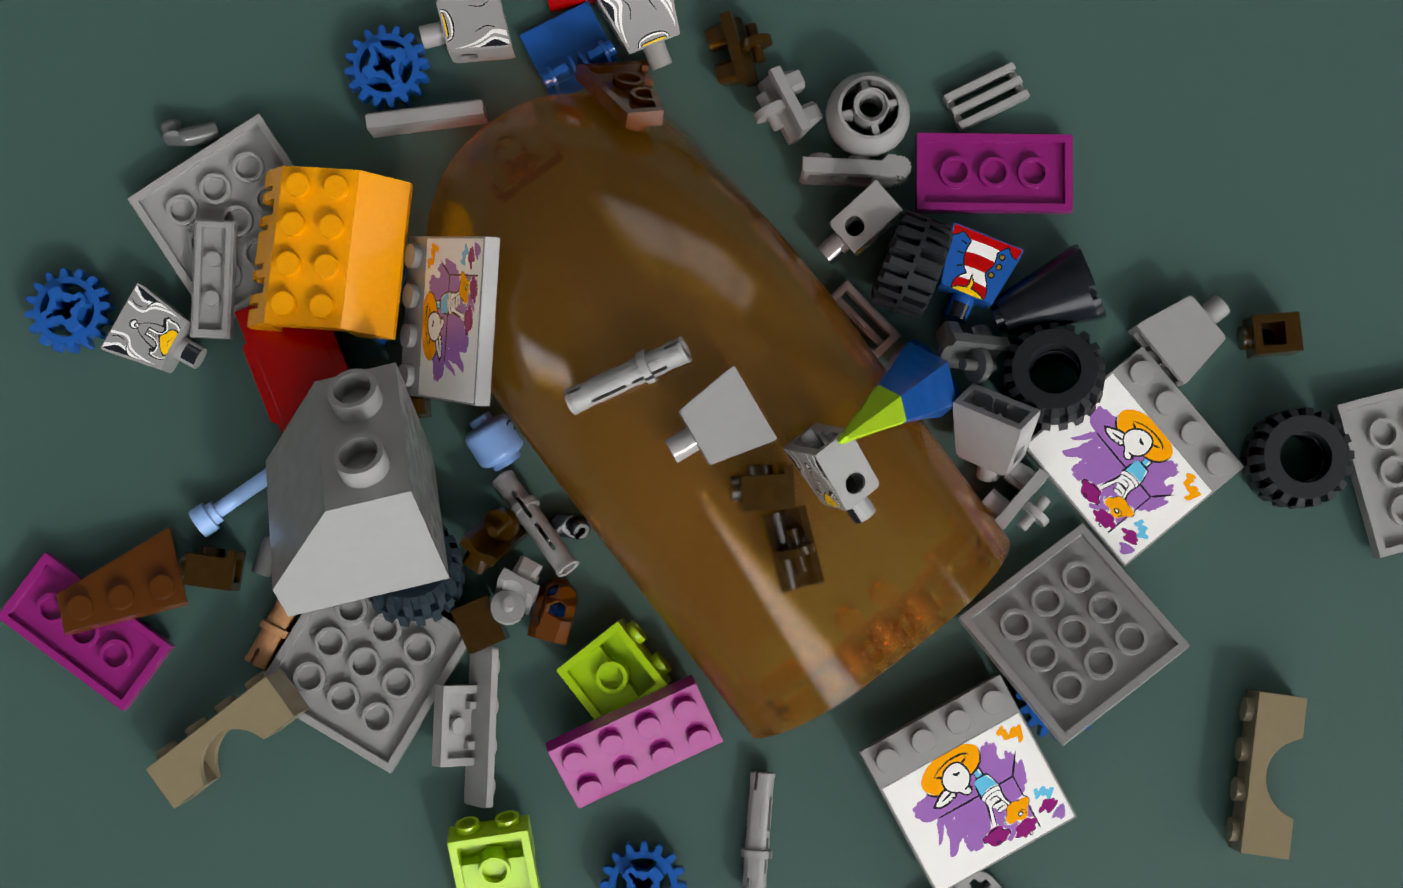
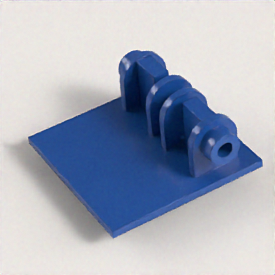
(565, 43)

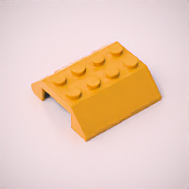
(331, 251)

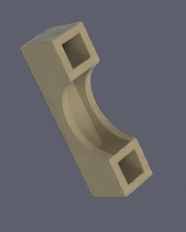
(1268, 724)
(193, 763)

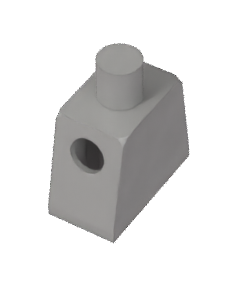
(1182, 336)
(720, 422)
(992, 430)

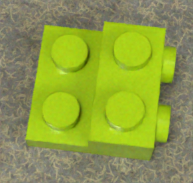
(615, 670)
(493, 852)

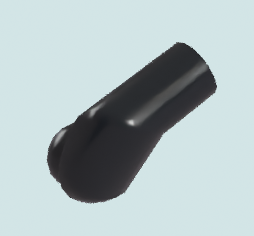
(568, 526)

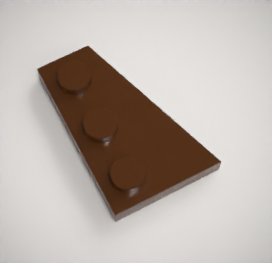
(624, 92)
(126, 588)

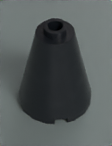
(1053, 293)

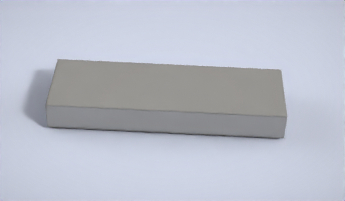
(426, 118)
(213, 279)

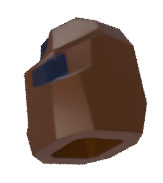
(554, 612)

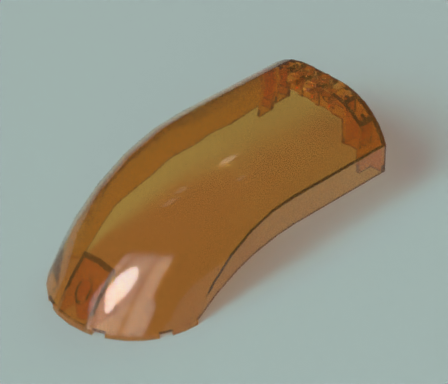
(645, 240)

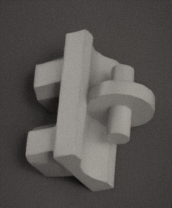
(782, 107)
(1027, 483)
(516, 592)

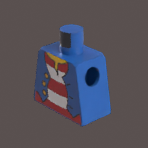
(975, 271)

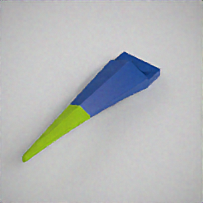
(910, 389)

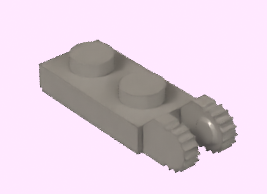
(854, 171)

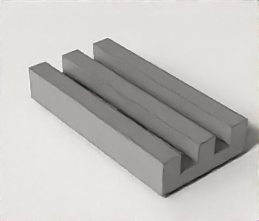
(1015, 82)
(885, 326)

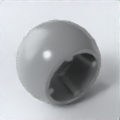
(874, 89)

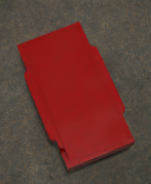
(289, 364)

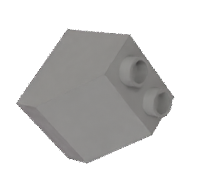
(353, 495)

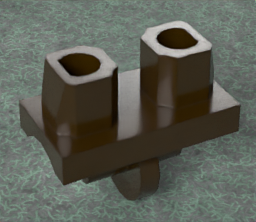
(732, 35)
(492, 539)
(793, 548)

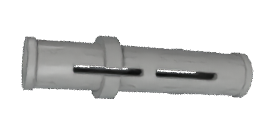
(642, 368)
(510, 488)
(758, 830)

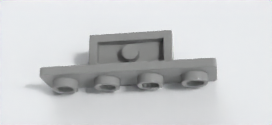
(467, 727)

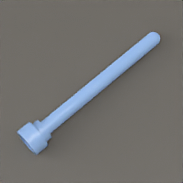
(209, 516)

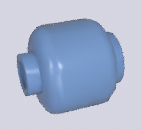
(494, 440)

